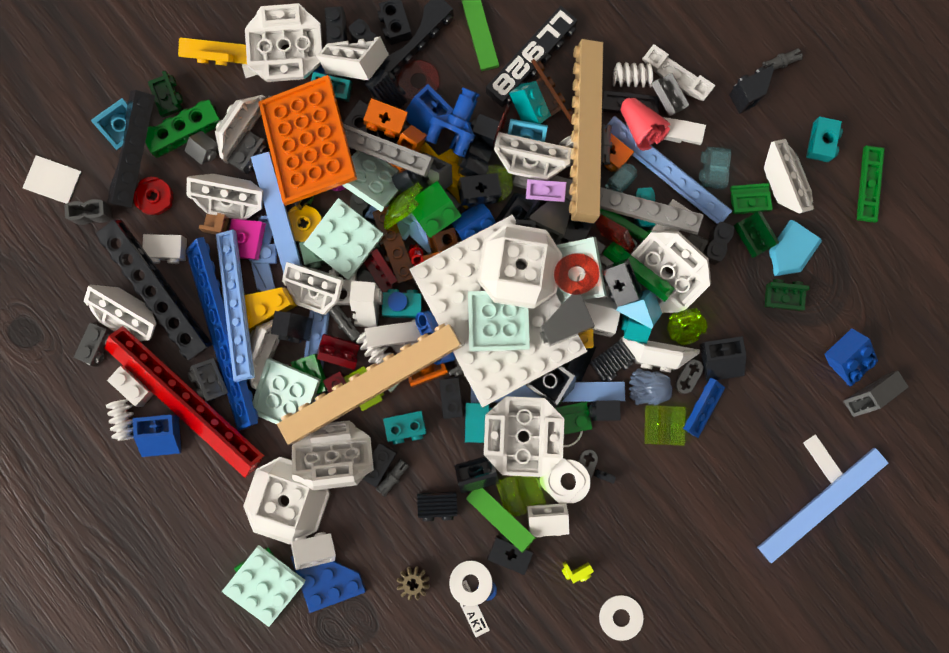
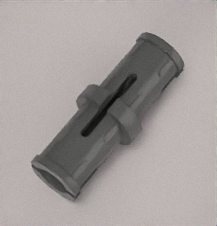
(782, 60)
(606, 144)
(344, 323)
(392, 477)

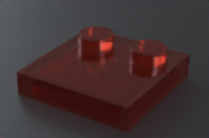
(615, 232)

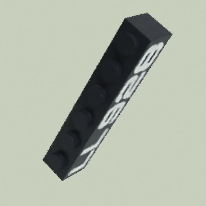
(539, 47)

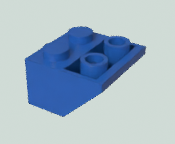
(424, 106)
(473, 221)
(852, 356)
(157, 435)

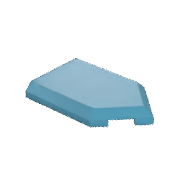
(794, 249)

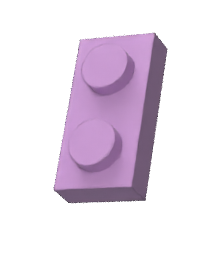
(546, 190)

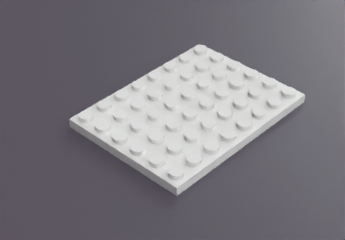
(492, 374)

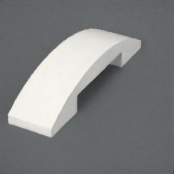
(689, 83)

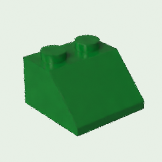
(434, 209)

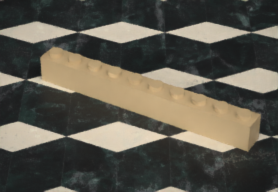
(586, 132)
(369, 384)

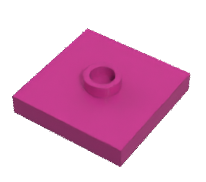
(249, 237)

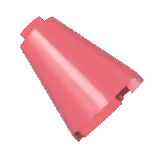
(644, 123)

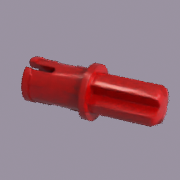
(416, 254)

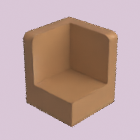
(215, 224)

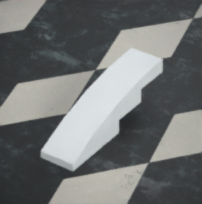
(685, 131)
(392, 334)

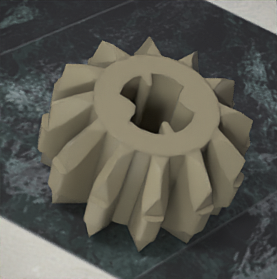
(407, 586)

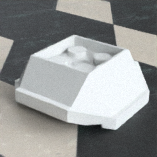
(282, 26)
(688, 263)
(504, 280)
(545, 438)
(332, 457)
(274, 519)

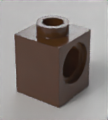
(436, 243)

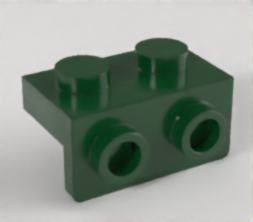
(166, 97)
(756, 234)
(786, 295)

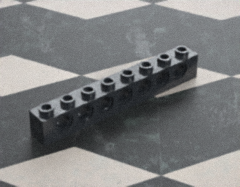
(164, 293)

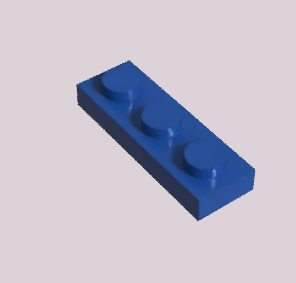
(704, 407)

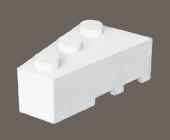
(353, 60)
(365, 301)

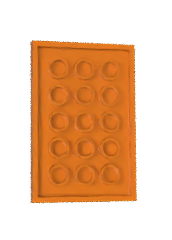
(307, 140)

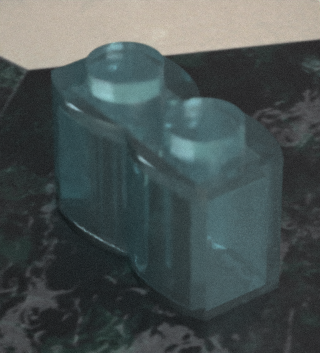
(715, 167)
(622, 178)

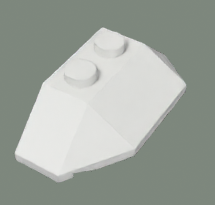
(238, 120)
(531, 157)
(788, 178)
(225, 195)
(312, 287)
(118, 308)
(262, 347)
(660, 355)

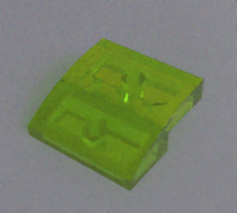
(402, 206)
(665, 425)
(520, 492)

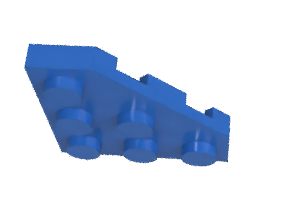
(329, 584)

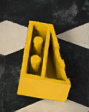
(262, 305)

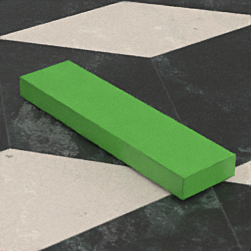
(480, 34)
(501, 519)

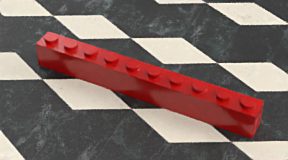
(183, 401)

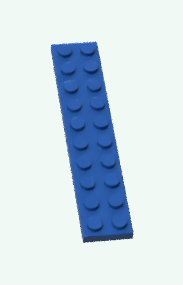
(214, 311)

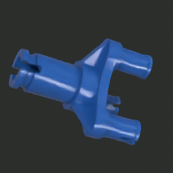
(457, 122)

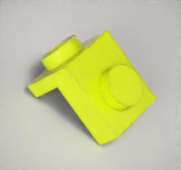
(581, 573)

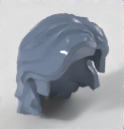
(650, 387)

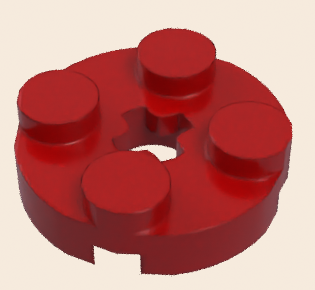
(143, 192)

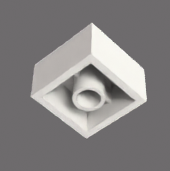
(603, 314)

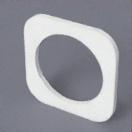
(580, 482)

